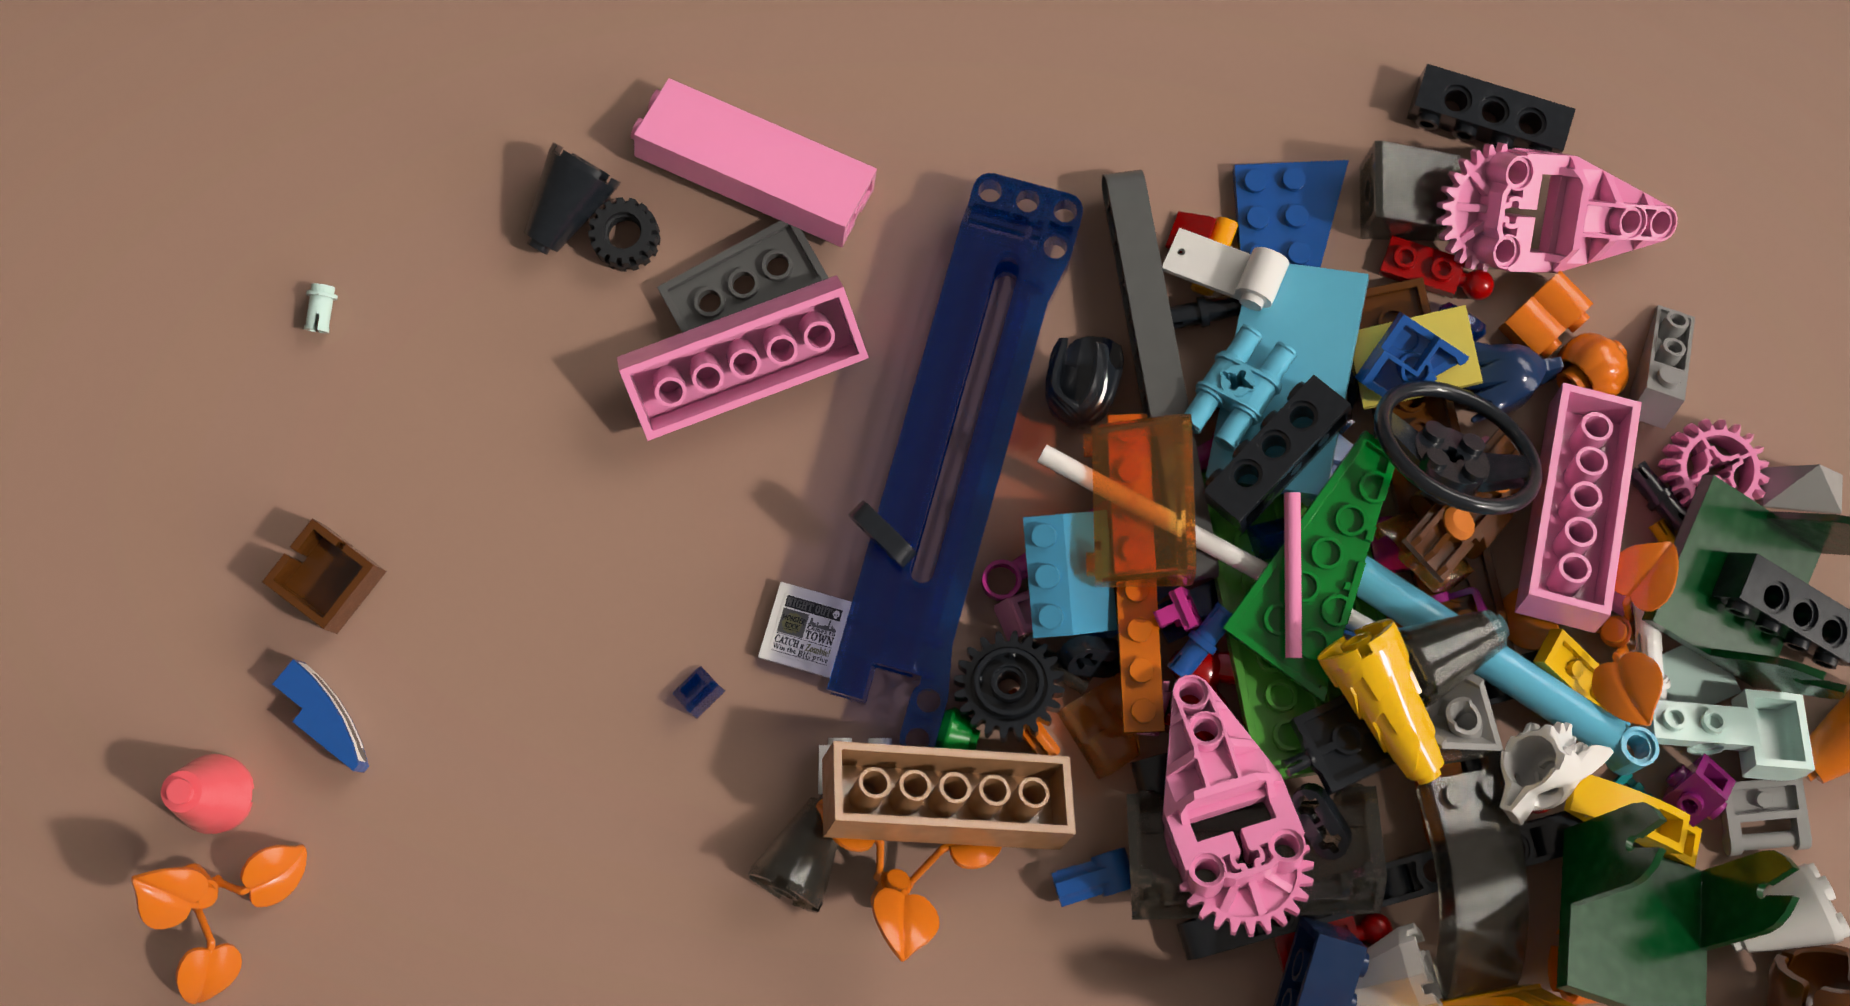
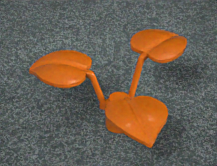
(1631, 682)
(170, 893)
(906, 919)

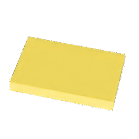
(1448, 324)

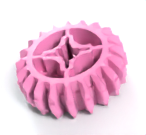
(1697, 440)

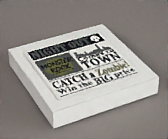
(805, 630)

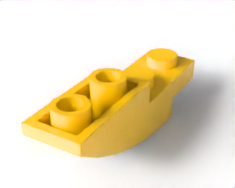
(1599, 796)

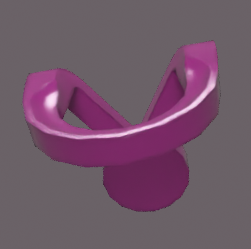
(1445, 596)

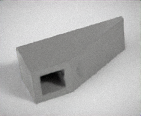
(1663, 367)

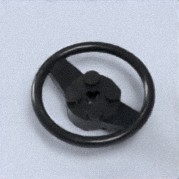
(1452, 464)

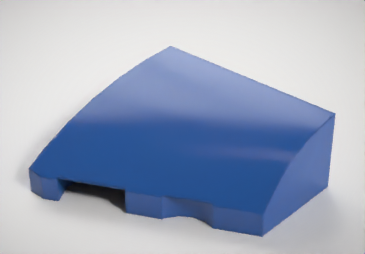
(1407, 355)

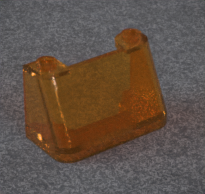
(1142, 502)

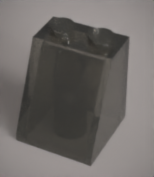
(1403, 190)

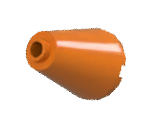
(1832, 743)

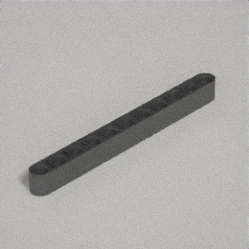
(1150, 320)

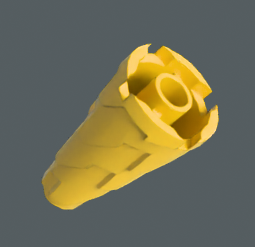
(1385, 693)

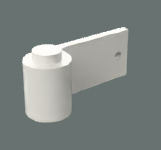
(1241, 275)

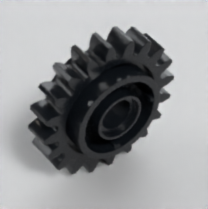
(1014, 710)

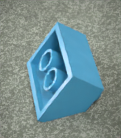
(1059, 590)

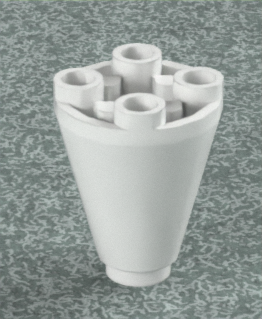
(1811, 922)

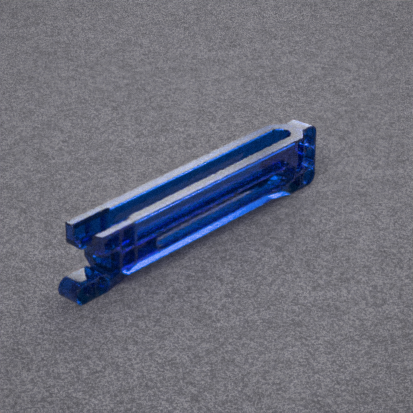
(892, 617)

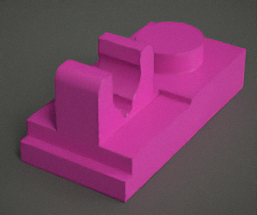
(1181, 612)

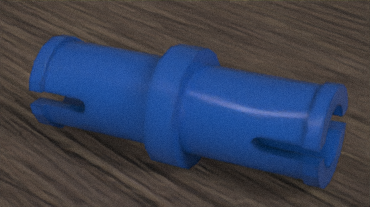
(1200, 642)

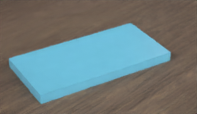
(1319, 318)

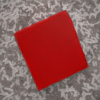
(1191, 222)

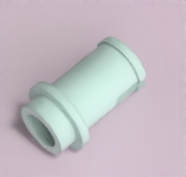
(319, 306)

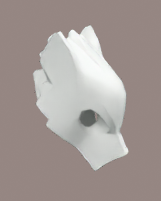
(1546, 768)

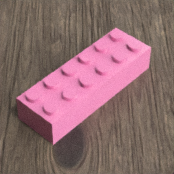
(742, 357)
(1579, 508)

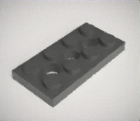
(743, 259)

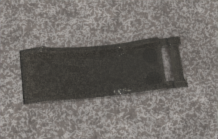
(1478, 878)

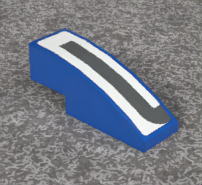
(322, 714)

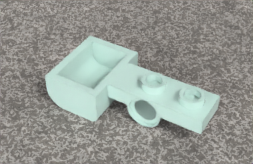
(1760, 724)

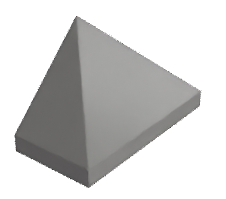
(1803, 489)

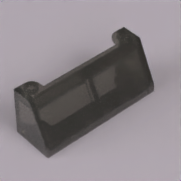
(1339, 886)

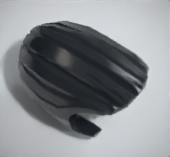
(1083, 380)

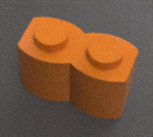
(1547, 315)

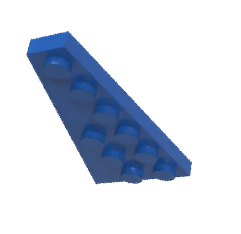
(1287, 207)

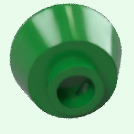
(956, 732)

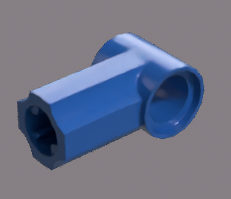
(1102, 875)

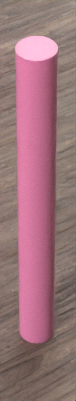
(1292, 564)

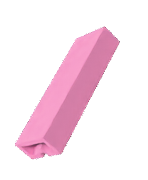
(753, 161)

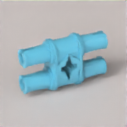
(1244, 403)

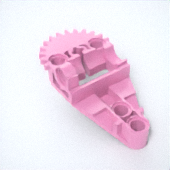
(1584, 218)
(1217, 779)

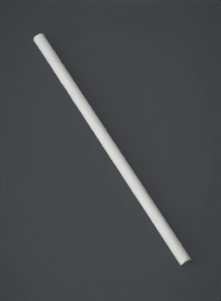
(1205, 540)

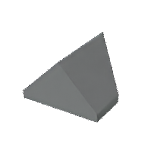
(1465, 718)

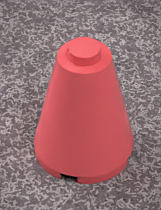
(210, 793)

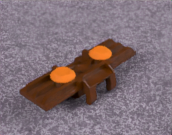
(1448, 534)

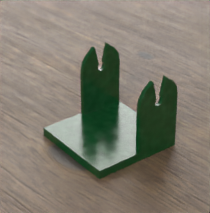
(1726, 522)
(1643, 923)

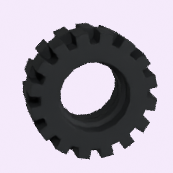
(614, 214)

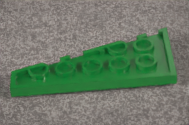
(1333, 557)

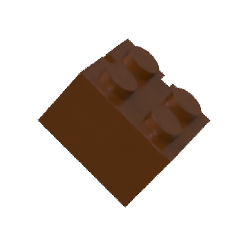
(329, 581)

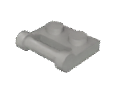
(1766, 801)

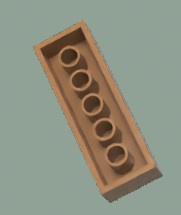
(947, 796)

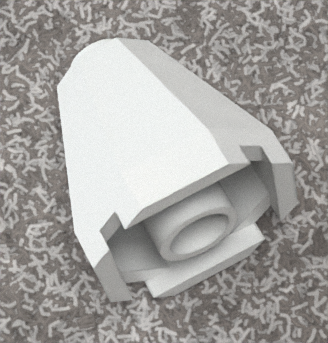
(1399, 972)

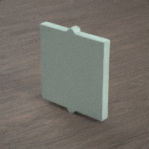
(1696, 678)

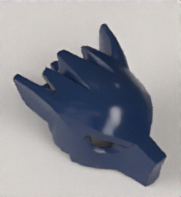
(1511, 375)

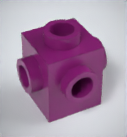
(1699, 789)

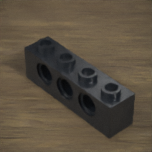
(1510, 107)
(1245, 504)
(1786, 608)

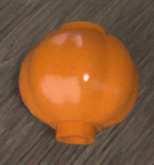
(1594, 364)

